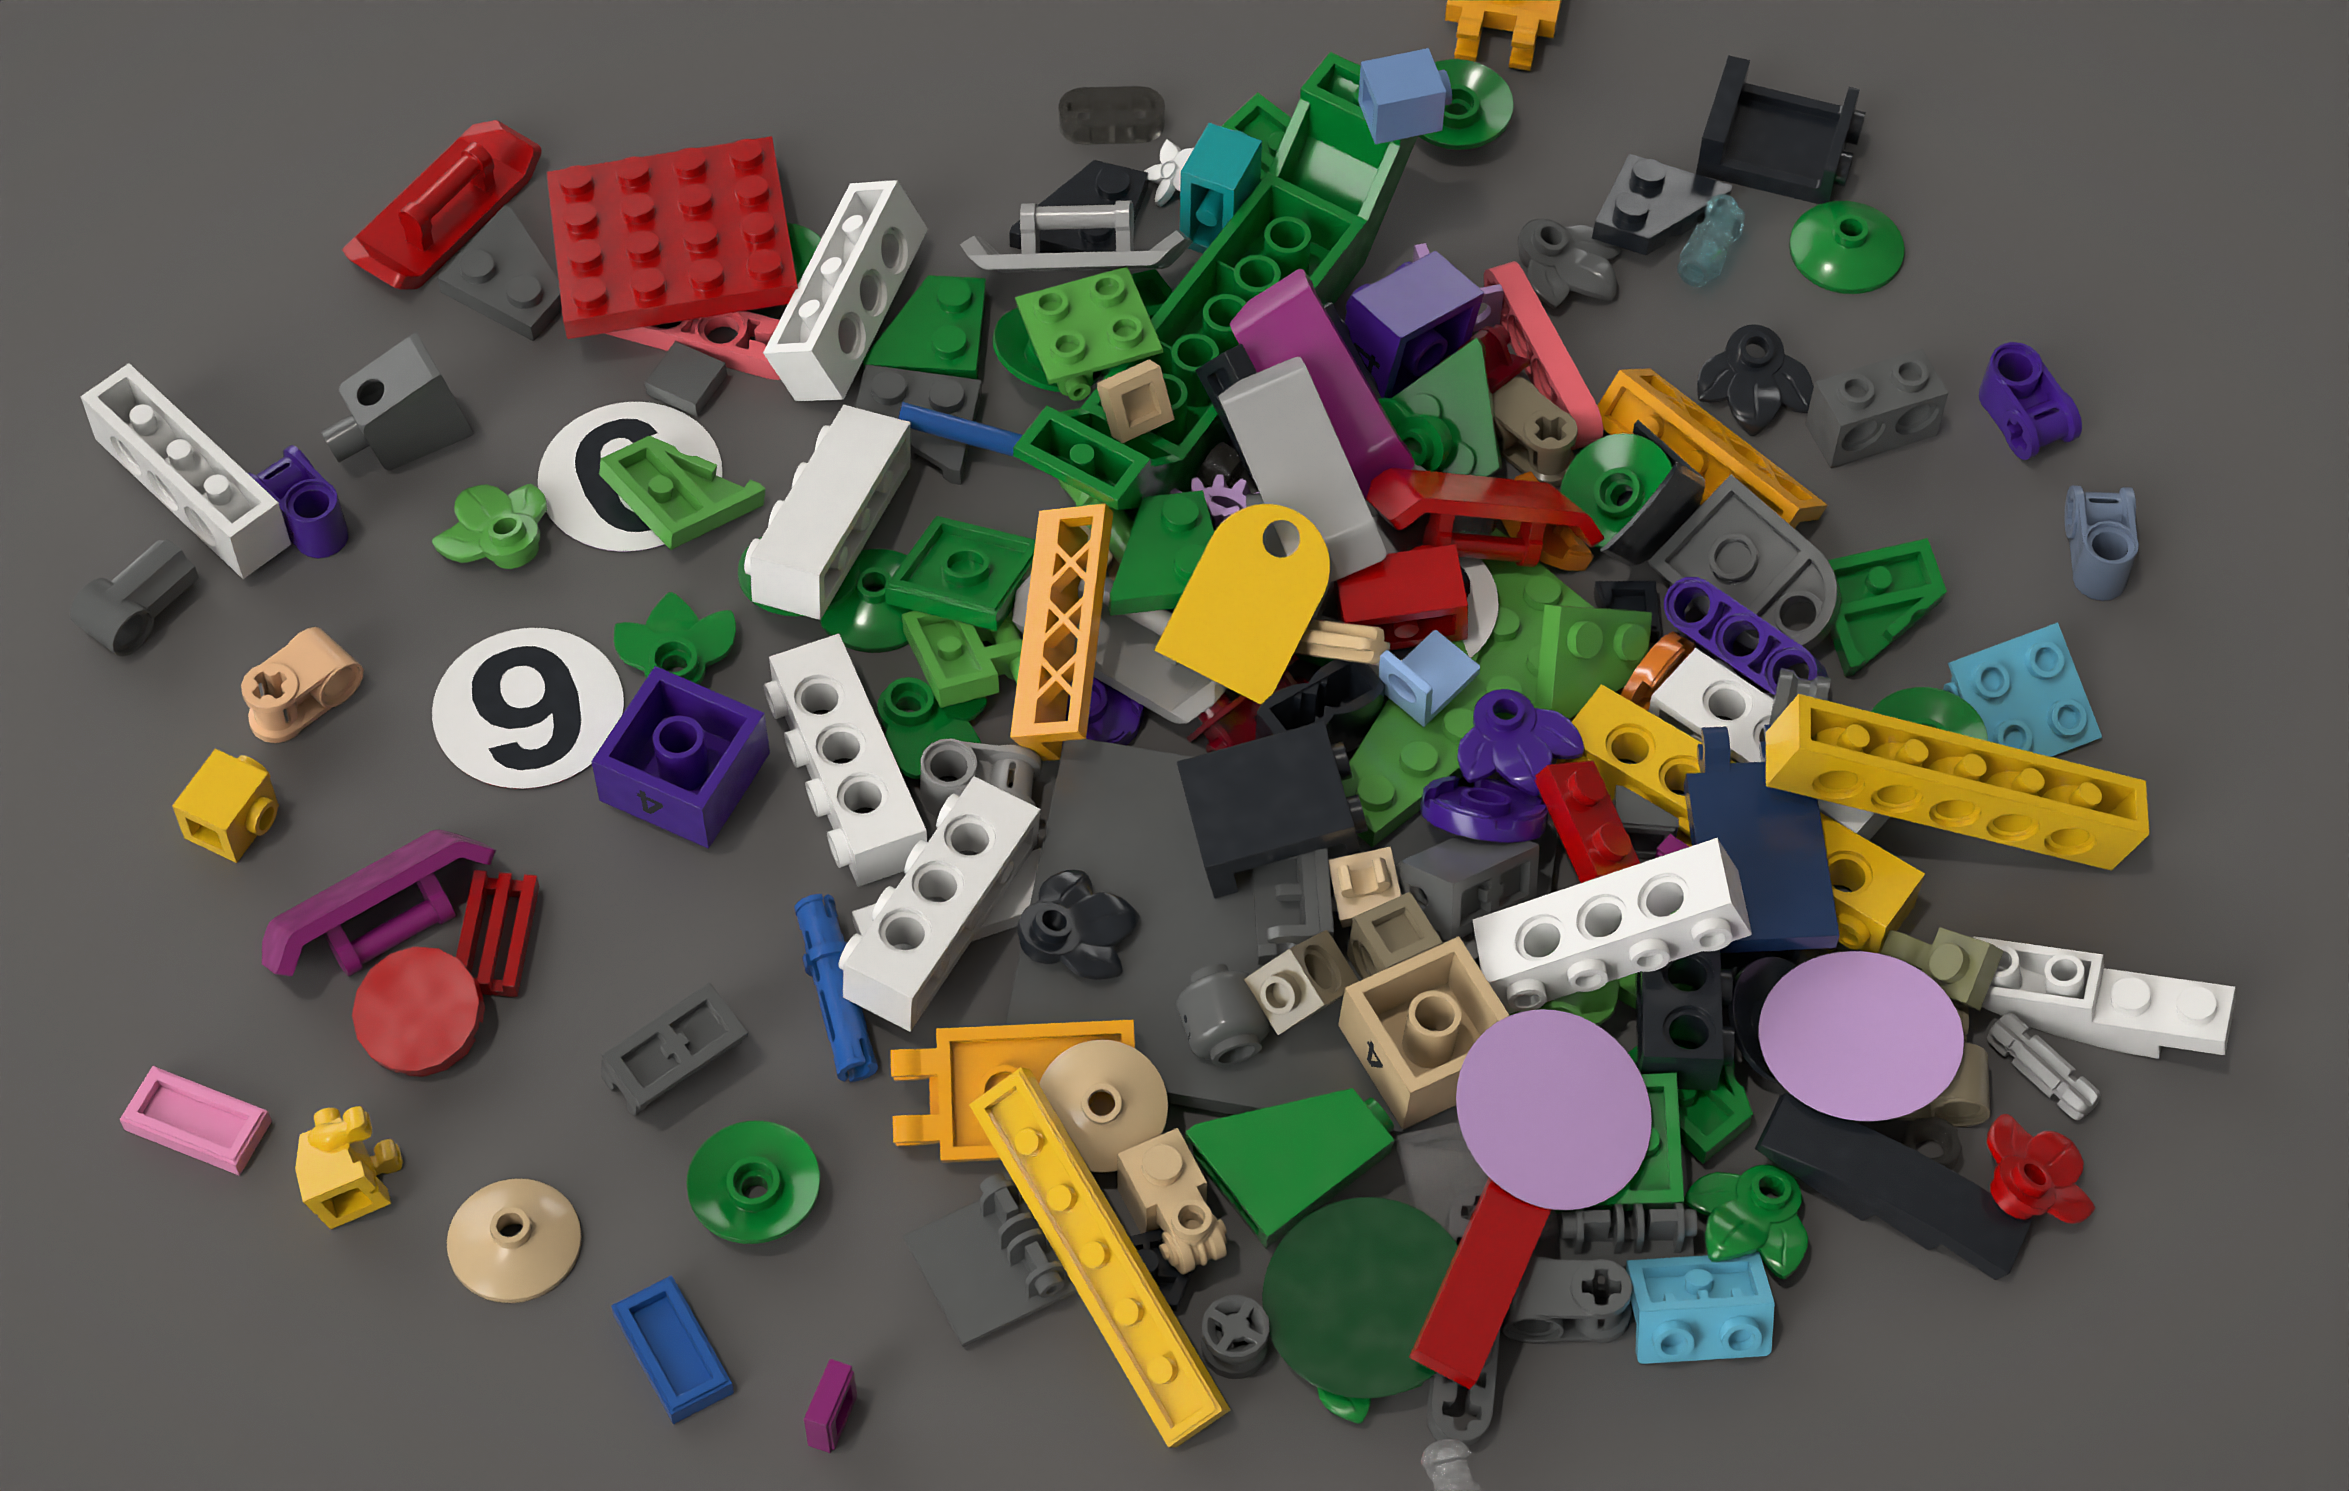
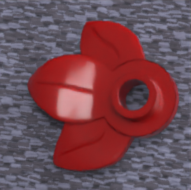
(2036, 1173)

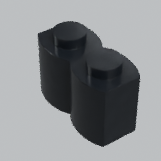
(1339, 693)

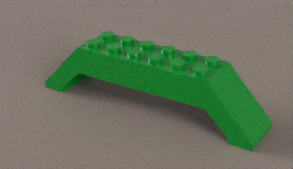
(1308, 213)

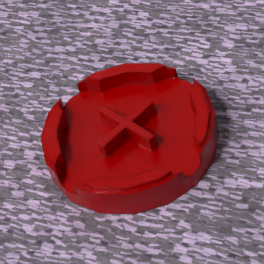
(418, 1011)

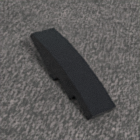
(1896, 1183)

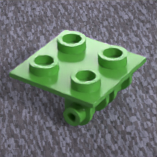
(1088, 328)

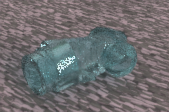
(1711, 241)

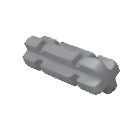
(2043, 1066)

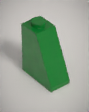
(1291, 1156)

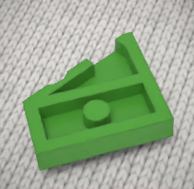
(676, 491)

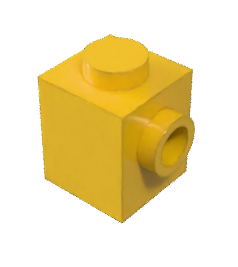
(227, 805)

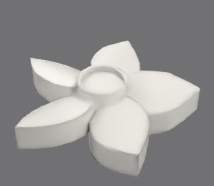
(1168, 172)

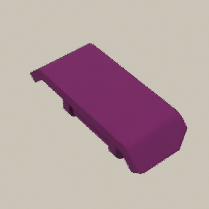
(1293, 323)
(364, 889)

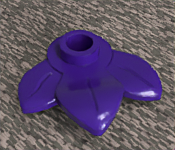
(1518, 745)

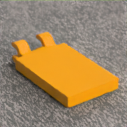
(972, 1063)

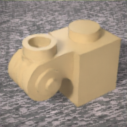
(1170, 1193)

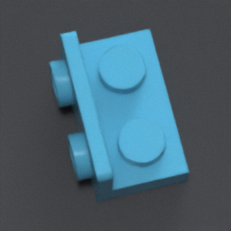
(1701, 1308)

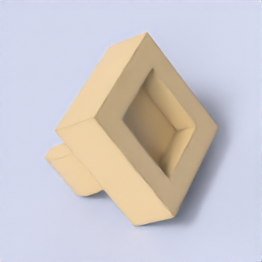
(1135, 401)
(1363, 882)

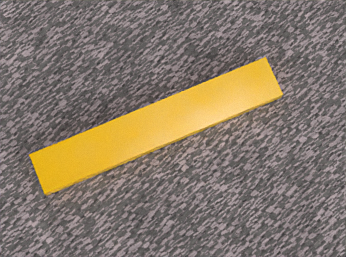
(1099, 1258)

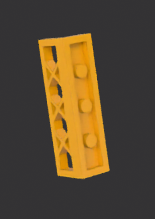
(1702, 442)
(1052, 624)

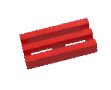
(502, 889)

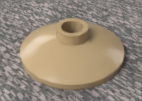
(1128, 1078)
(519, 1265)

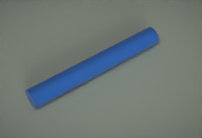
(959, 429)

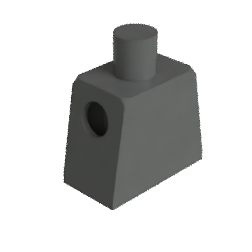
(398, 408)

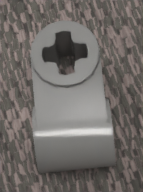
(980, 760)

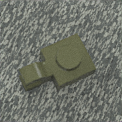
(1954, 961)

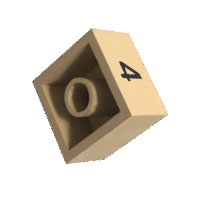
(1418, 1026)

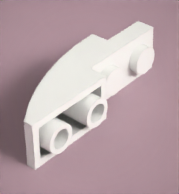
(2108, 1008)

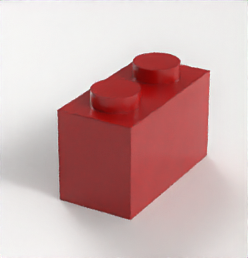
(1407, 596)

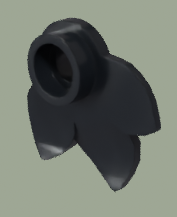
(1755, 385)
(1082, 926)

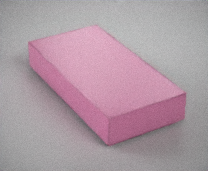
(196, 1120)

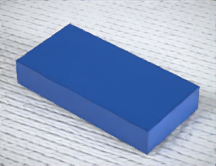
(672, 1349)

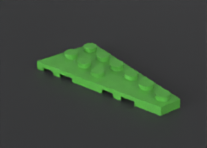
(1403, 755)

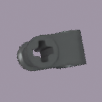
(1559, 1302)

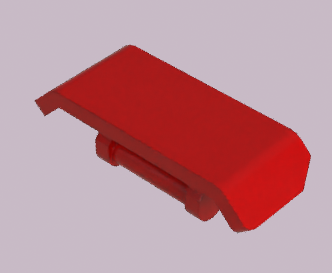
(445, 205)
(1408, 493)

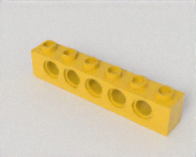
(1619, 729)
(1955, 782)

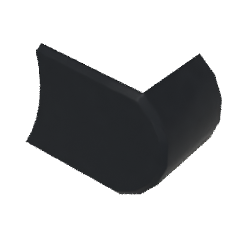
(1662, 513)

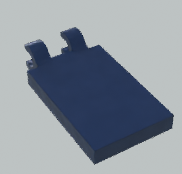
(1771, 841)

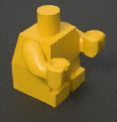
(336, 1170)

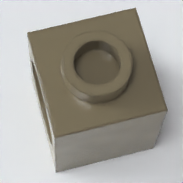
(1389, 935)
(1301, 981)

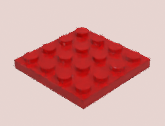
(670, 237)

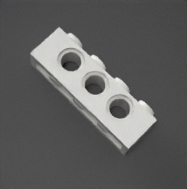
(846, 291)
(186, 470)
(825, 679)
(1712, 688)
(1633, 902)
(904, 982)

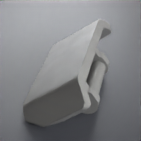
(1077, 217)
(1302, 464)
(1132, 666)

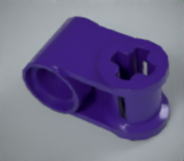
(2027, 401)
(306, 503)

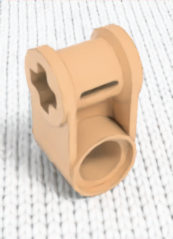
(303, 679)

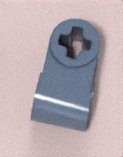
(2101, 540)

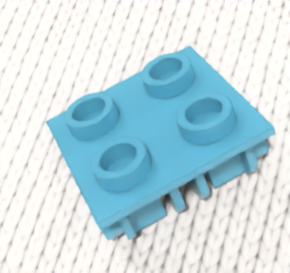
(2027, 693)

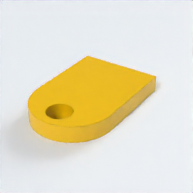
(1247, 606)

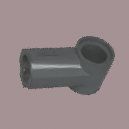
(124, 609)

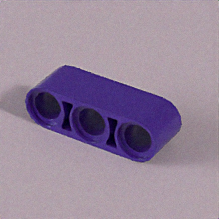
(1722, 626)

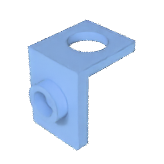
(1427, 676)

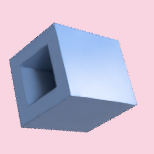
(1403, 95)

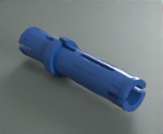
(841, 1017)

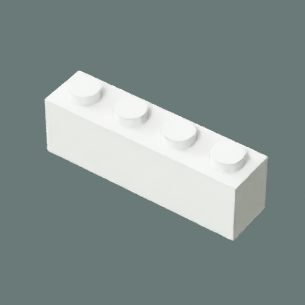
(829, 512)

